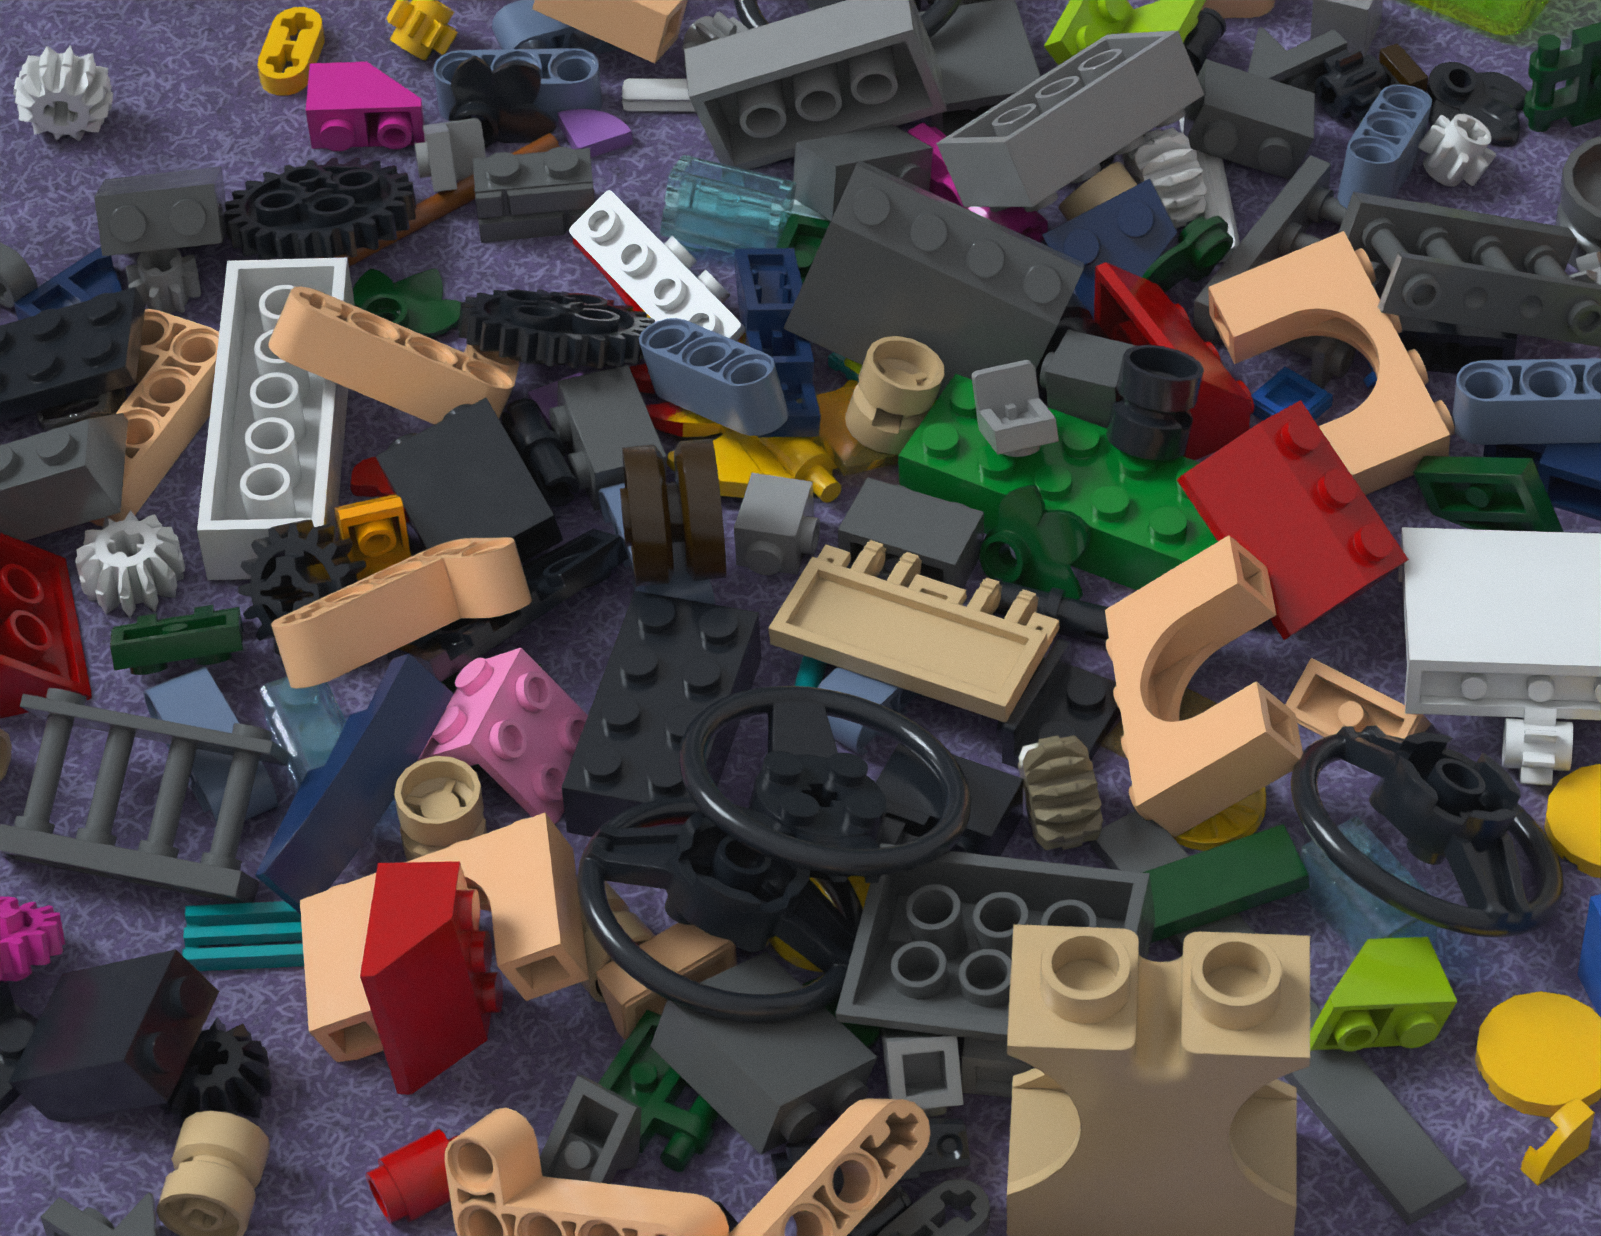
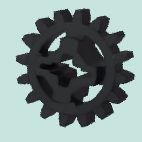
(289, 565)

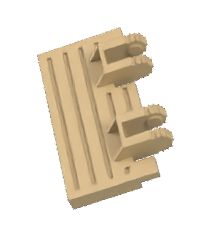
(915, 630)

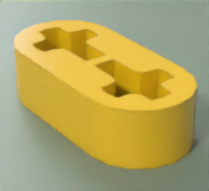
(279, 49)

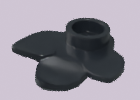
(1484, 95)
(502, 98)

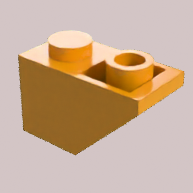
(376, 532)

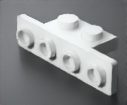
(651, 270)

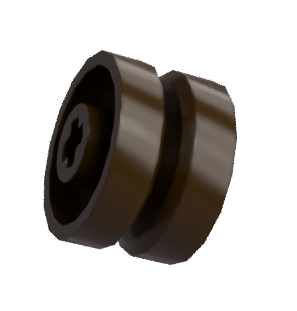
(673, 512)

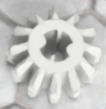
(63, 93)
(1173, 170)
(130, 563)

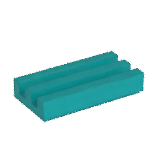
(245, 926)

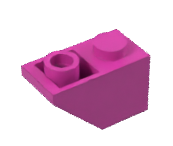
(360, 108)

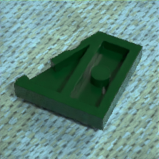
(1487, 493)

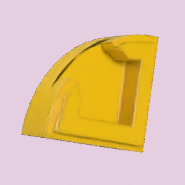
(1564, 1145)

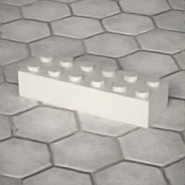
(271, 424)

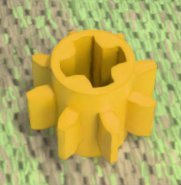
(422, 27)

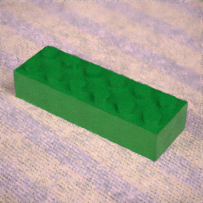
(1132, 504)

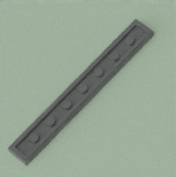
(1338, 1082)

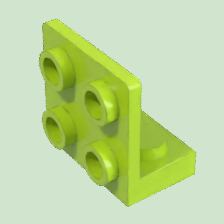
(1090, 20)

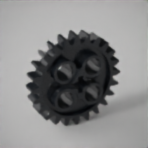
(320, 210)
(554, 328)

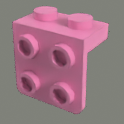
(514, 727)

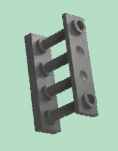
(1278, 234)
(1475, 269)
(156, 860)

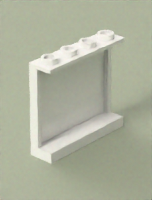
(1502, 622)

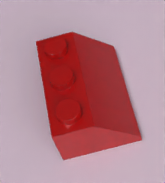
(1142, 314)
(1296, 512)
(37, 627)
(427, 970)

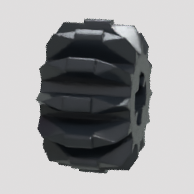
(221, 1075)

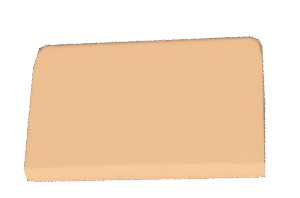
(1331, 700)
(679, 948)

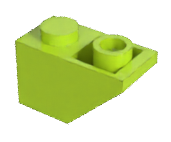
(1386, 998)

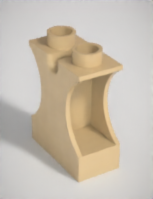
(1155, 1083)

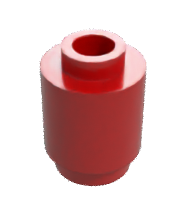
(412, 1178)

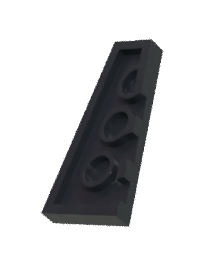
(550, 580)

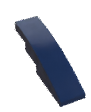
(766, 292)
(357, 784)

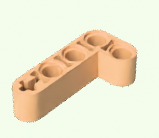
(387, 358)
(167, 403)
(400, 606)
(867, 1171)
(501, 1192)

